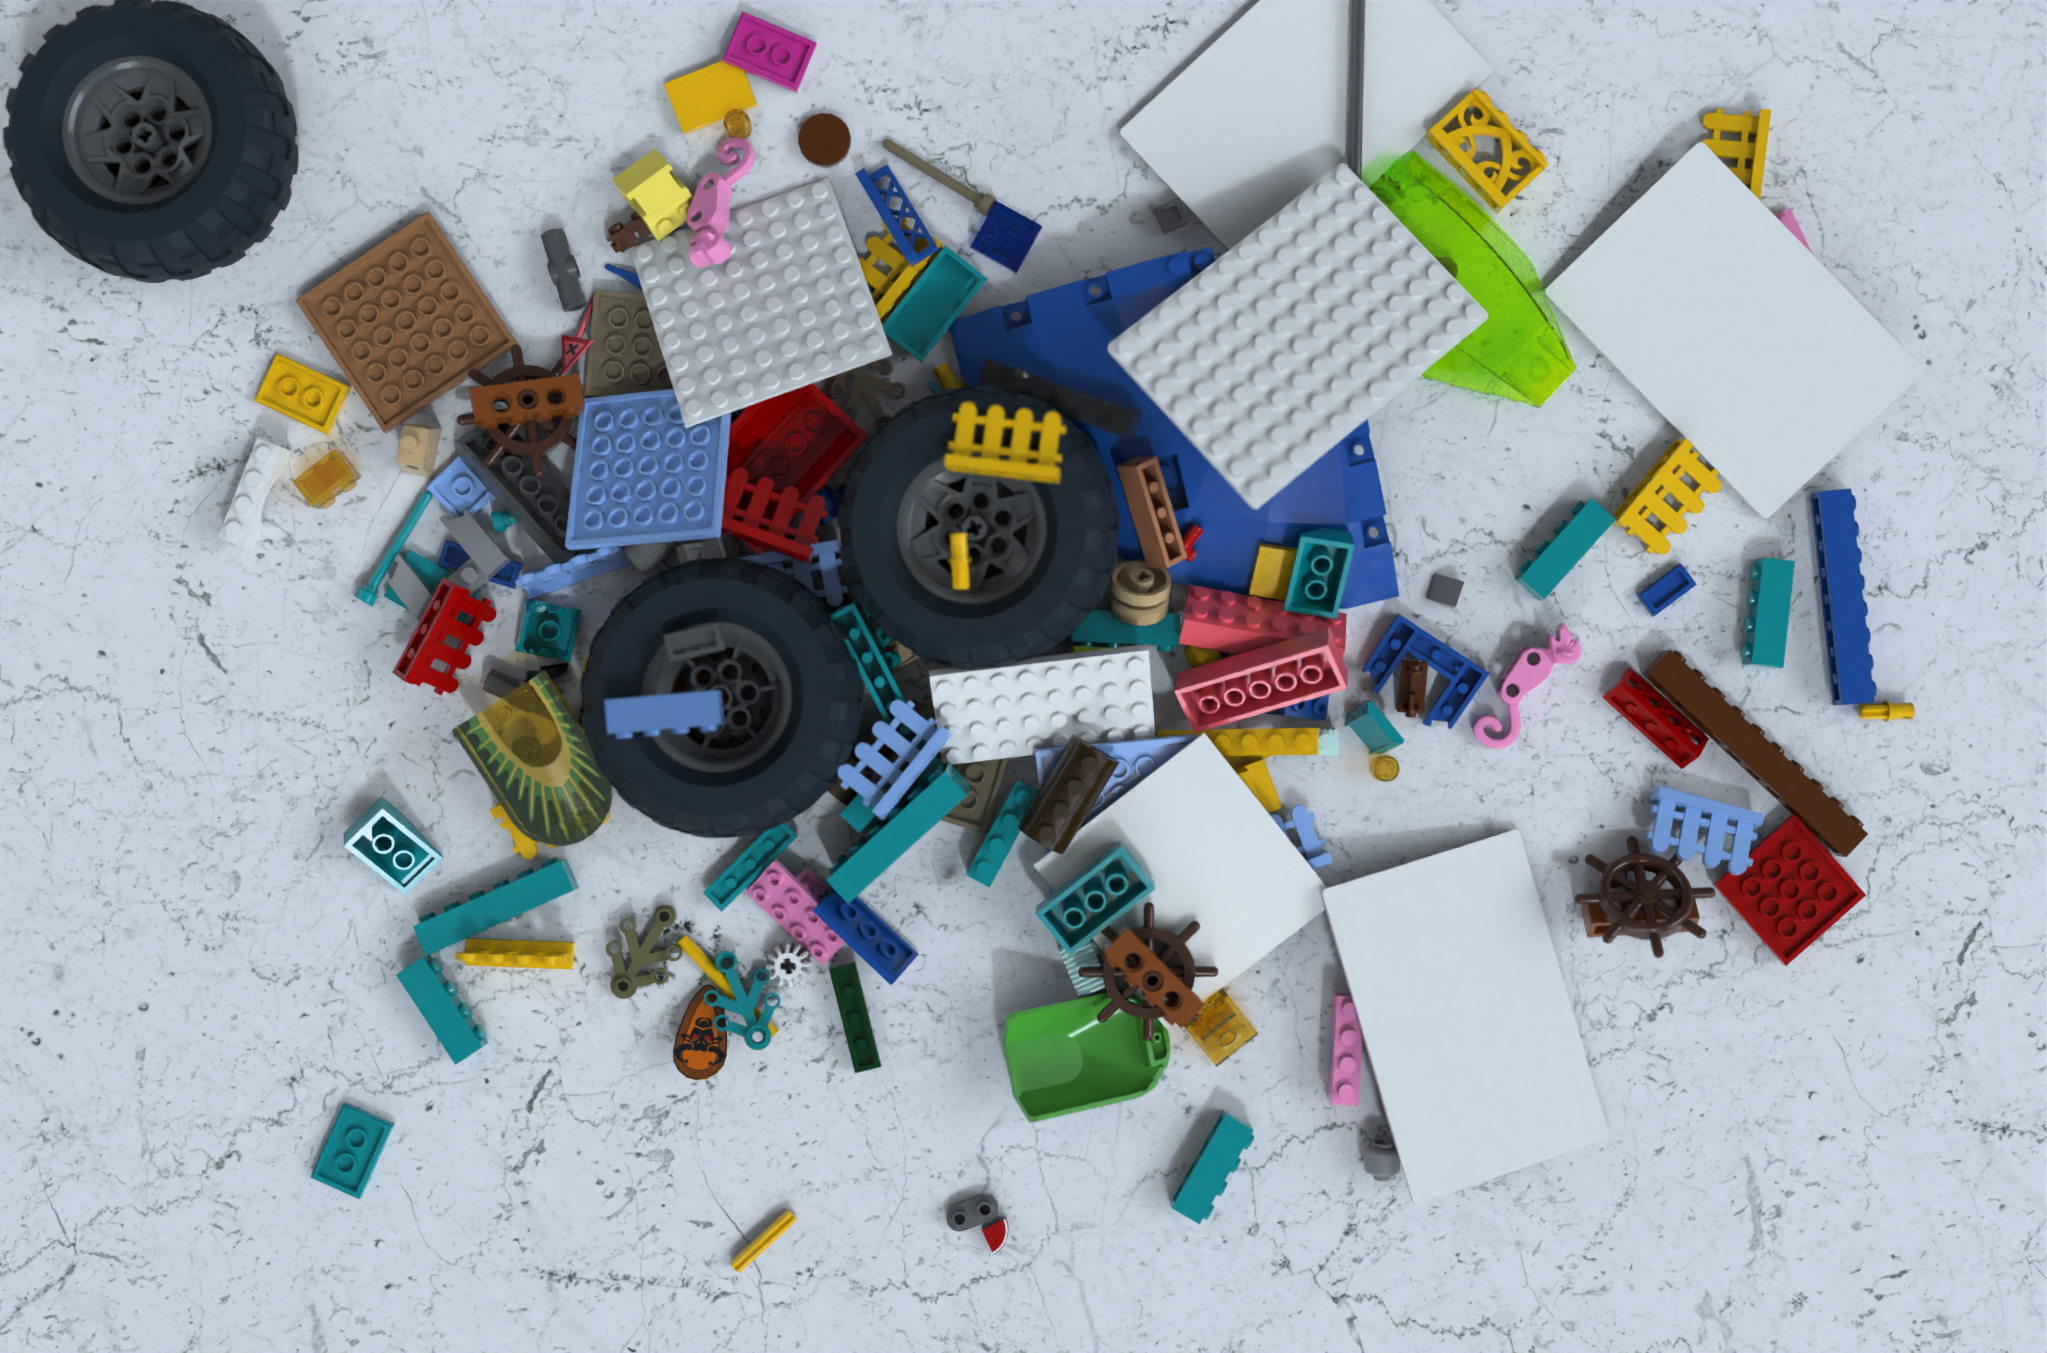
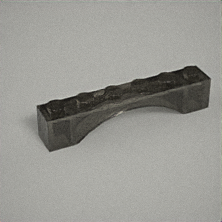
(1068, 401)

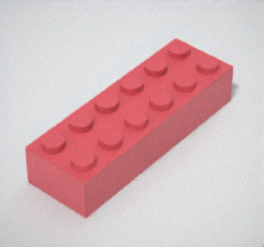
(1246, 622)
(1261, 680)

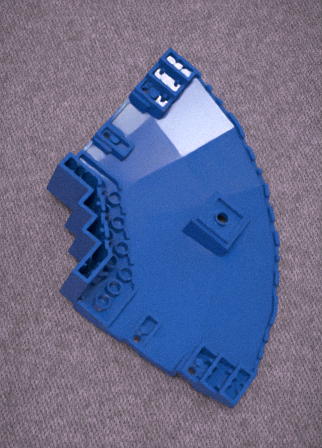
(1067, 339)

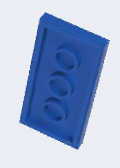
(866, 935)

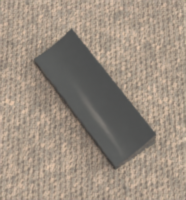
(534, 502)

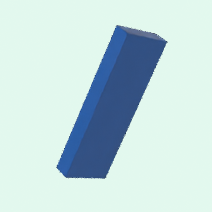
(454, 556)

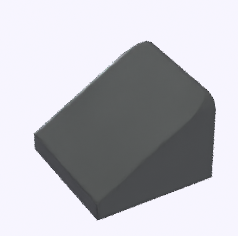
(1445, 590)

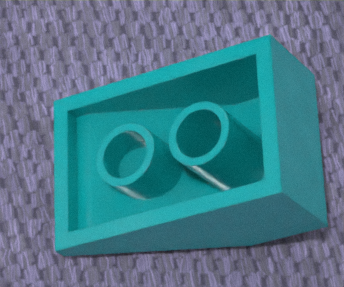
(391, 845)

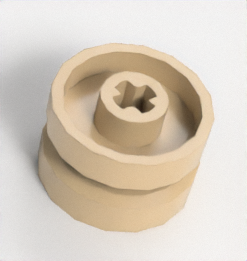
(1139, 593)

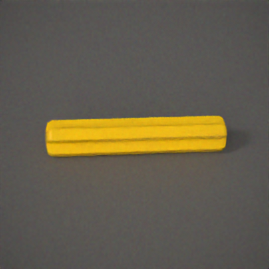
(763, 1241)

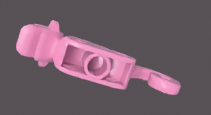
(713, 205)
(1525, 678)

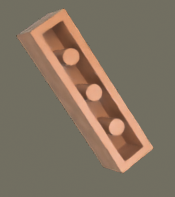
(1152, 511)

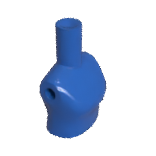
(833, 499)

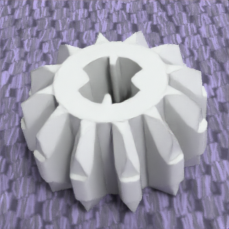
(795, 958)

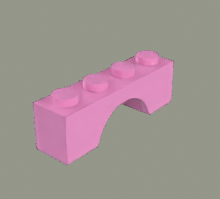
(1347, 1048)

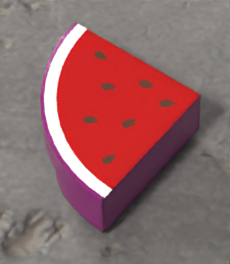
(996, 1234)

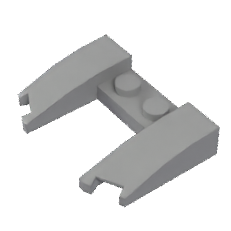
(485, 562)

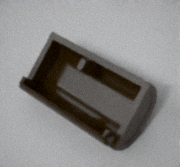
(1067, 794)

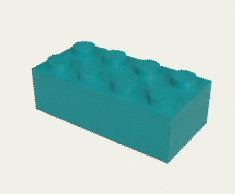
(1095, 897)

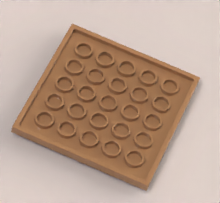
(406, 322)

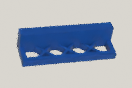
(887, 215)

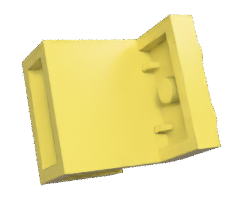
(655, 193)

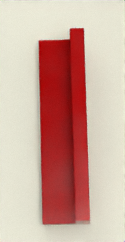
(1655, 722)

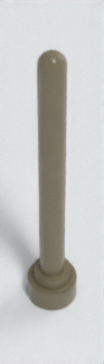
(981, 201)

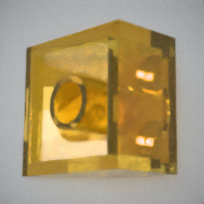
(1221, 1028)

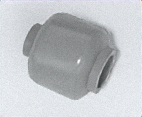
(1381, 1159)

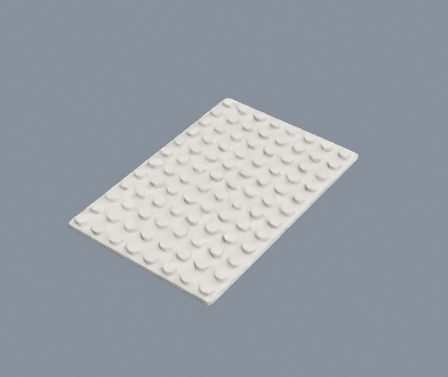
(1272, 105)
(1733, 330)
(1297, 335)
(1465, 1015)

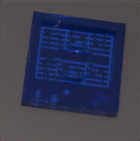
(1006, 237)

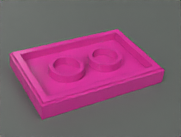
(769, 52)

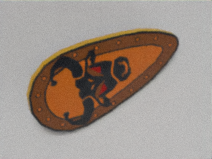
(699, 1046)

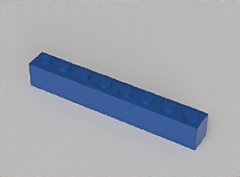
(1843, 597)

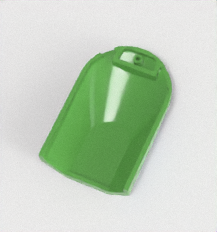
(1071, 1062)

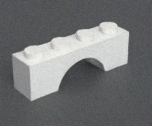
(244, 515)

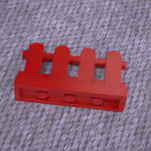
(774, 538)
(431, 632)

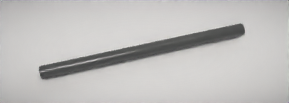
(1357, 87)

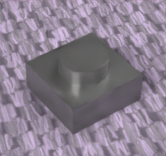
(1171, 216)

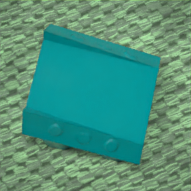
(547, 630)
(1373, 728)

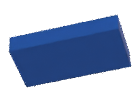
(1666, 589)

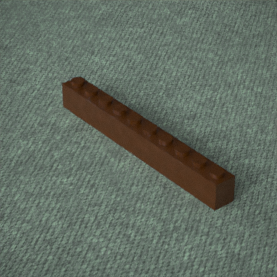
(1754, 753)

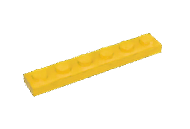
(1259, 741)

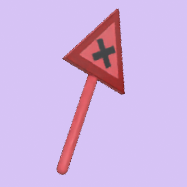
(575, 346)

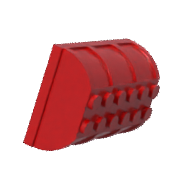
(793, 441)

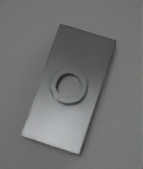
(694, 642)

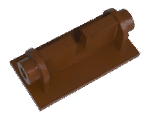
(623, 233)
(1412, 687)

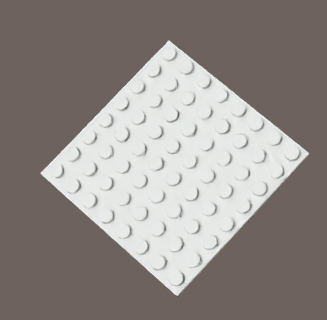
(770, 315)
(1211, 863)

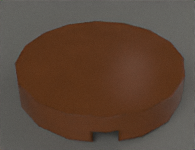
(824, 140)

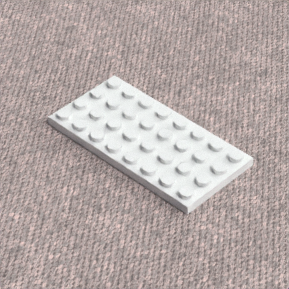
(1043, 703)

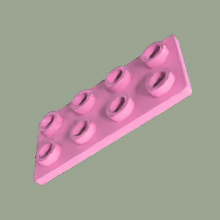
(791, 904)

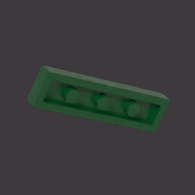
(855, 1017)

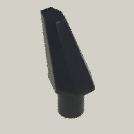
(552, 670)

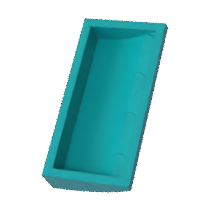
(933, 304)

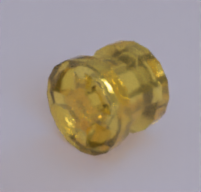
(741, 129)
(1389, 769)

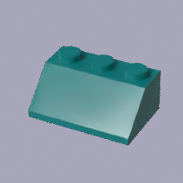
(1319, 572)

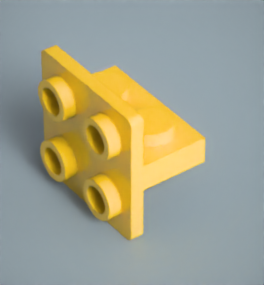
(1259, 781)

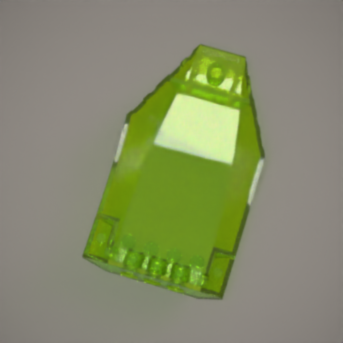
(1520, 344)

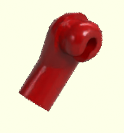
(1189, 539)

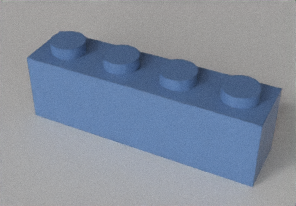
(664, 712)

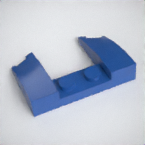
(1405, 637)

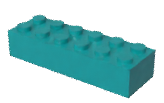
(901, 830)

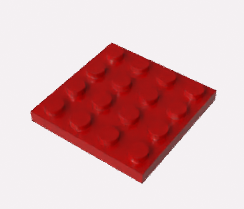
(1790, 890)

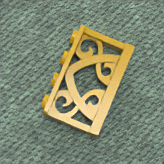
(1487, 188)

